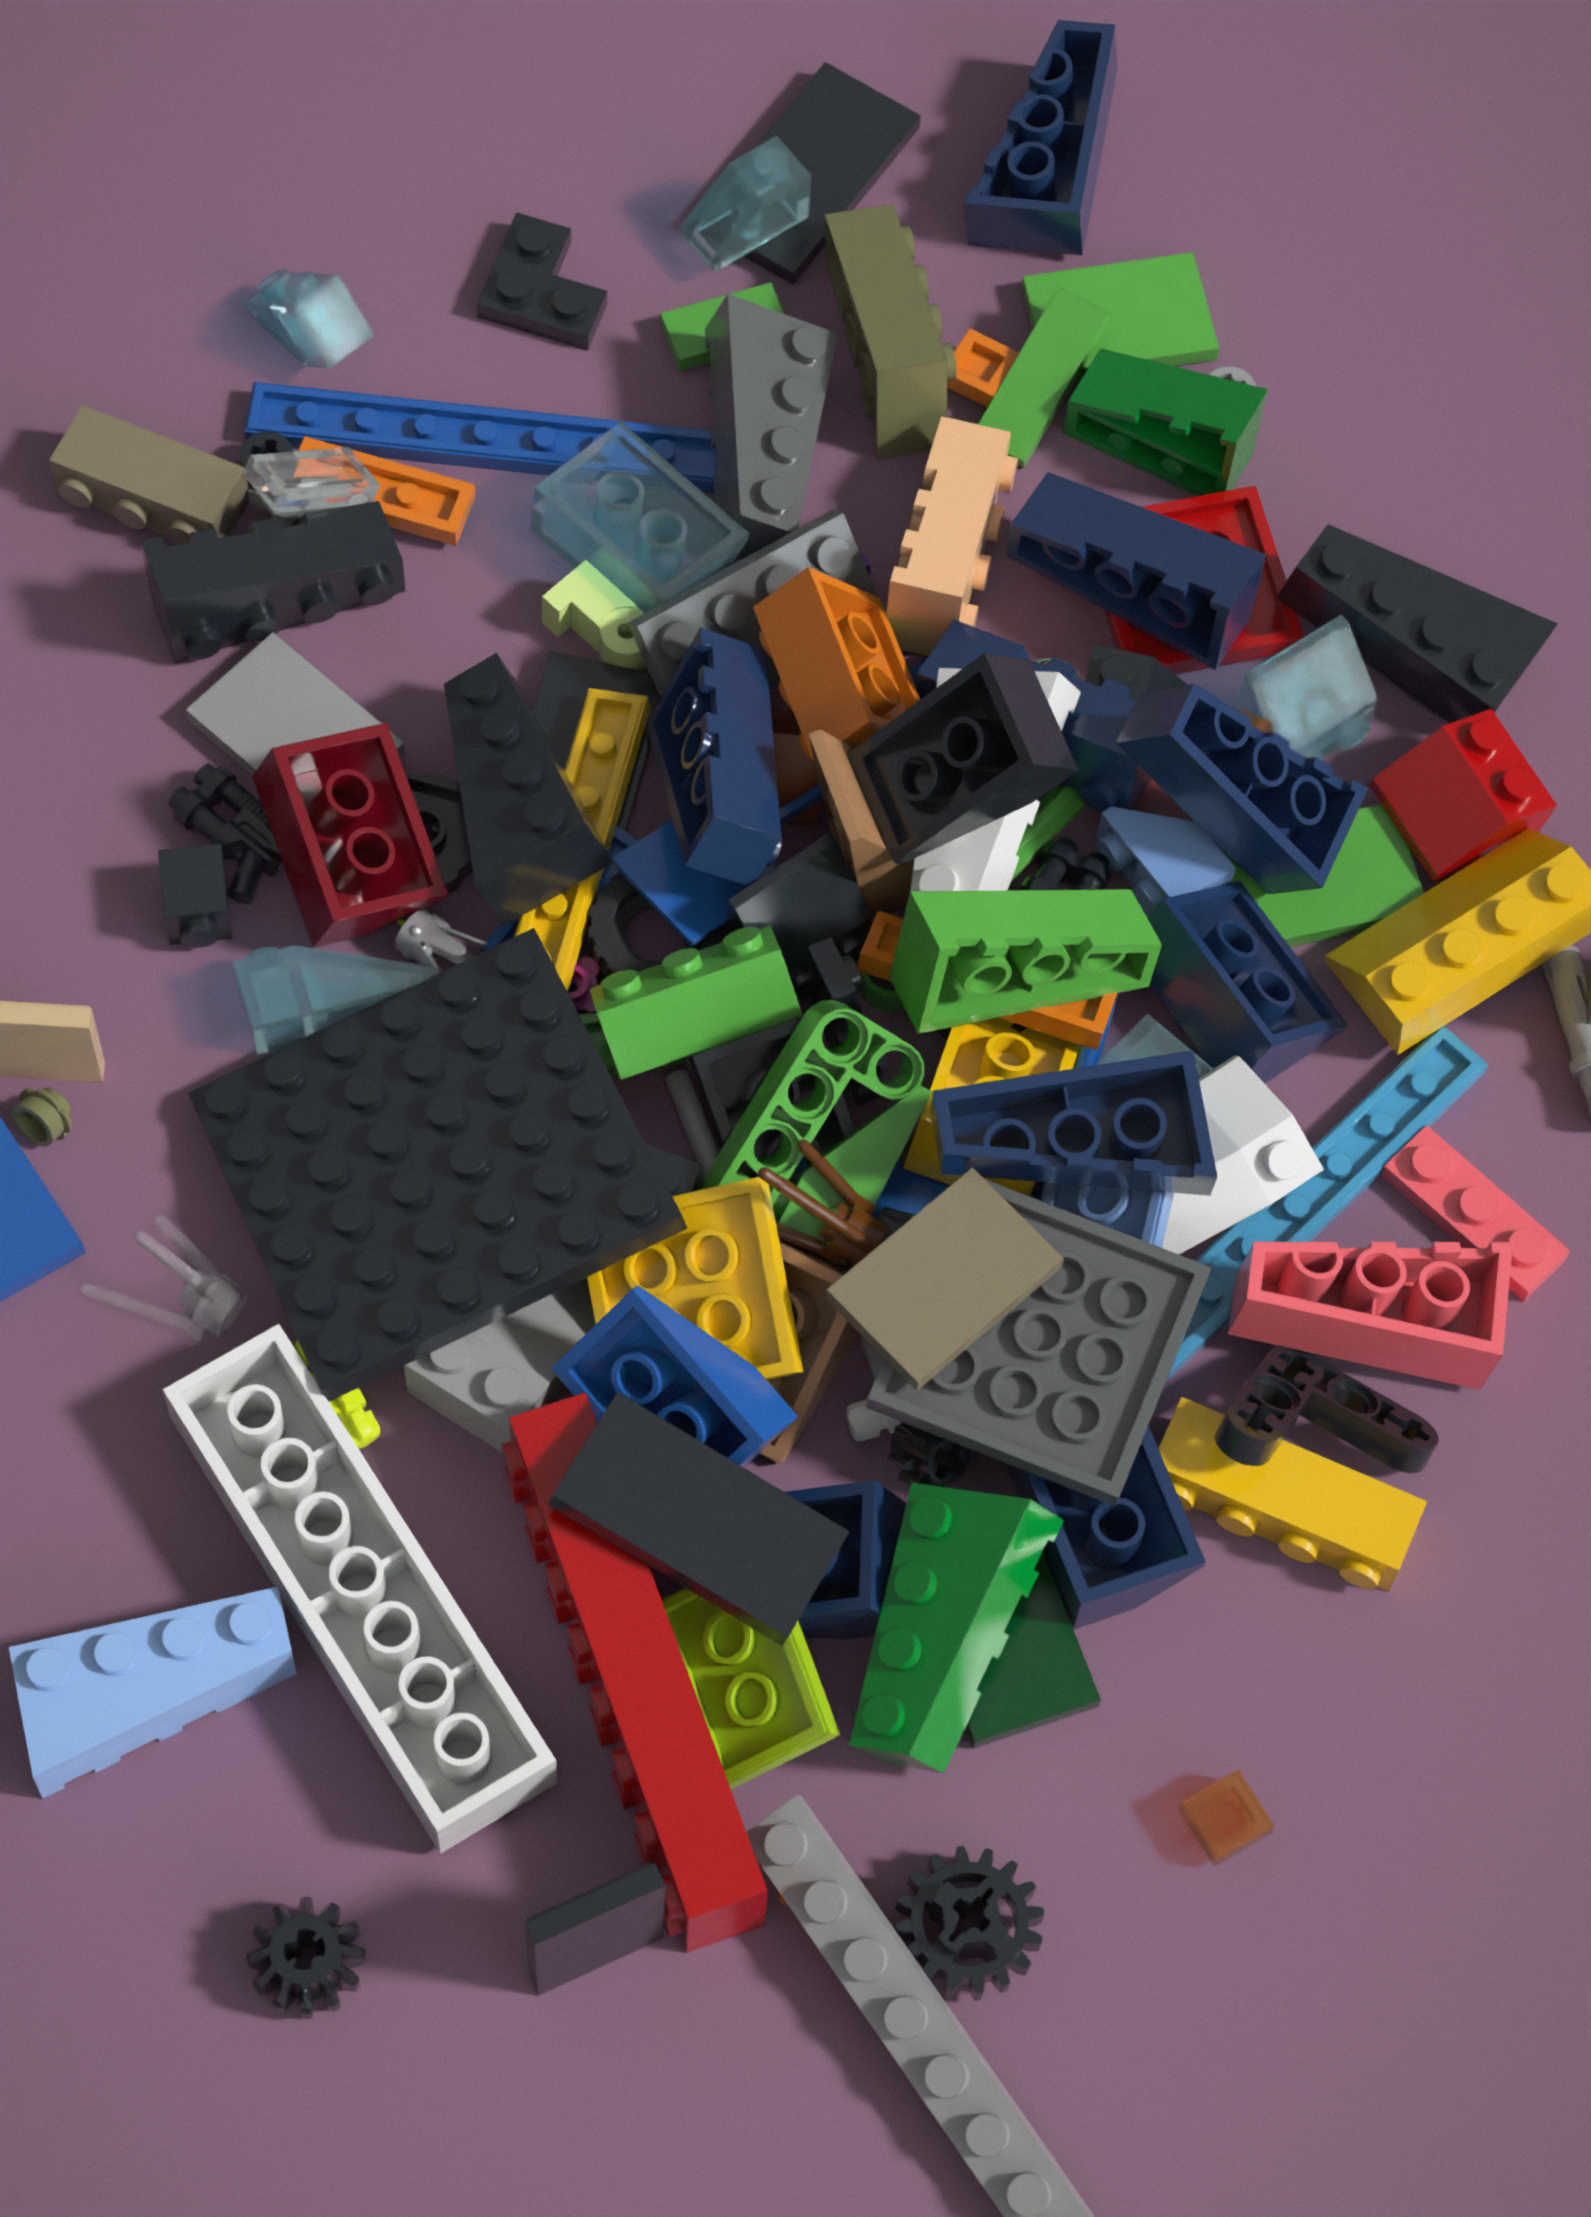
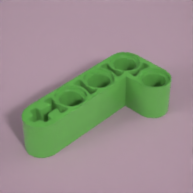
(831, 1071)

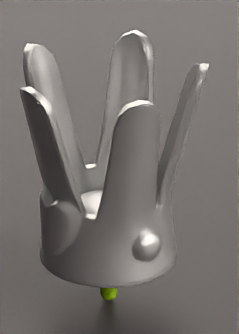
(429, 934)

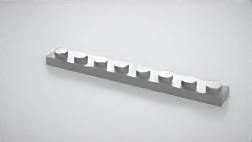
(911, 2016)

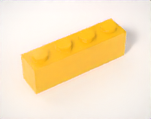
(1294, 1500)

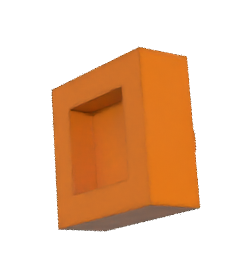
(980, 367)

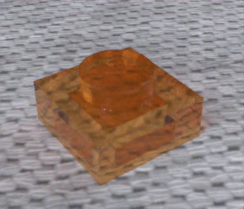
(1226, 1817)

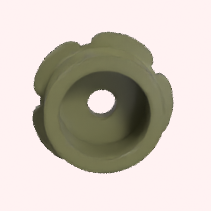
(42, 1116)

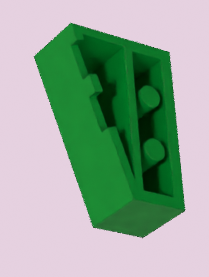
(1167, 420)

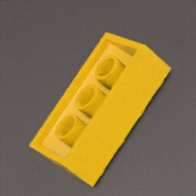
(1467, 937)

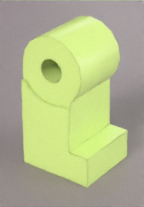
(596, 613)

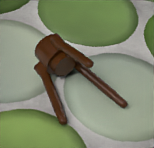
(847, 1230)

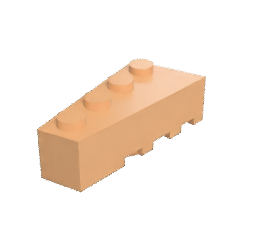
(949, 532)

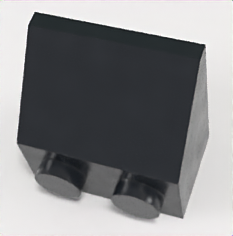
(806, 903)

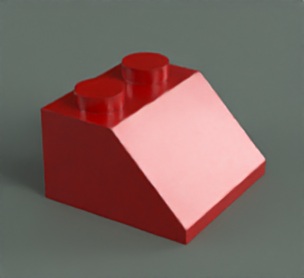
(1462, 794)

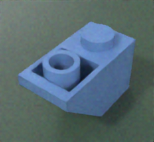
(1161, 855)

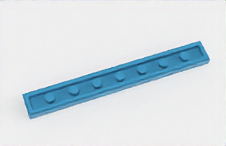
(1351, 1160)

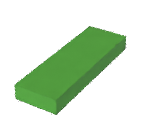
(1045, 371)

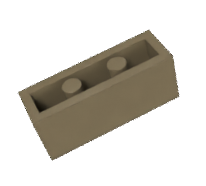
(146, 478)

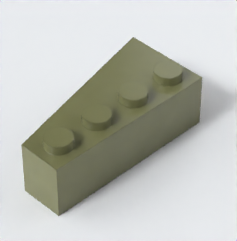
(889, 327)

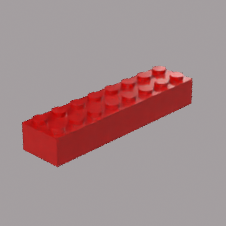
(637, 1693)

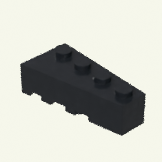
(1417, 626)

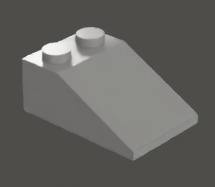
(503, 1365)

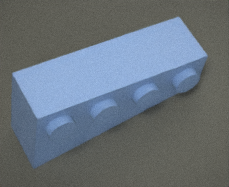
(142, 1680)

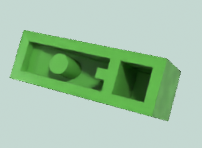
(861, 1159)

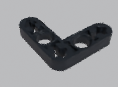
(1326, 1399)

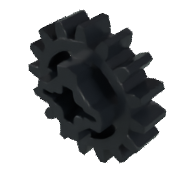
(989, 1941)

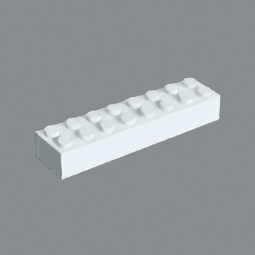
(361, 1588)

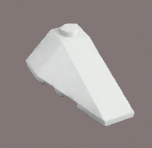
(1255, 1152)

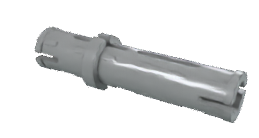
(1569, 993)

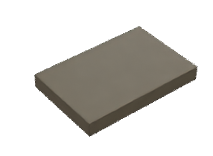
(944, 1278)

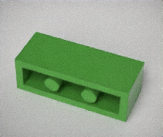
(695, 1001)

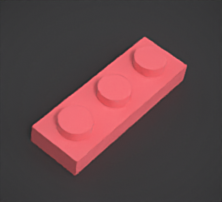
(1473, 1209)

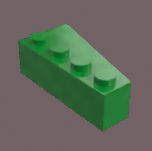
(944, 1618)

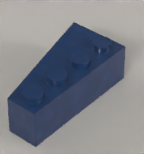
(1048, 161)
(720, 758)
(1105, 771)
(1087, 1126)

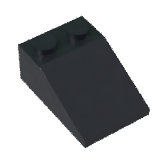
(962, 757)
(732, 1075)

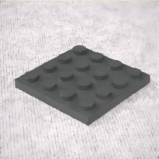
(1072, 1367)

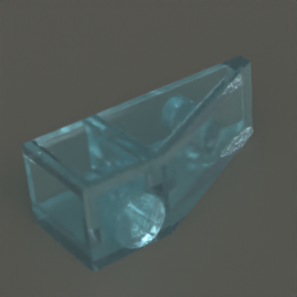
(307, 989)

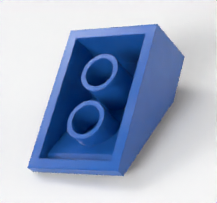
(677, 1375)

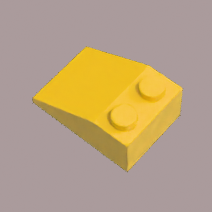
(985, 1054)

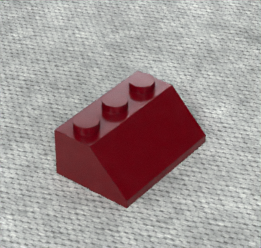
(348, 833)

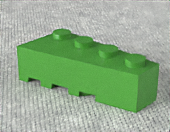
(1017, 951)

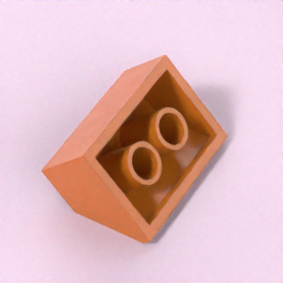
(834, 658)

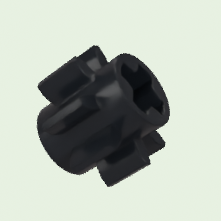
(926, 1457)

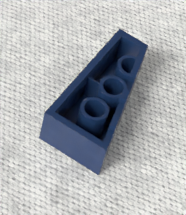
(1139, 566)
(1243, 786)

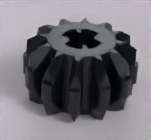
(286, 1944)

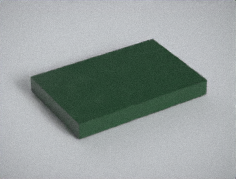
(1038, 1671)

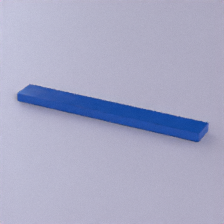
(460, 432)

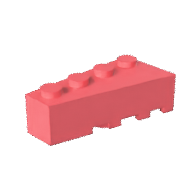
(1380, 1305)

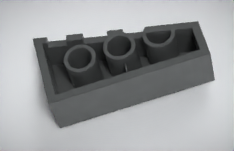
(767, 411)

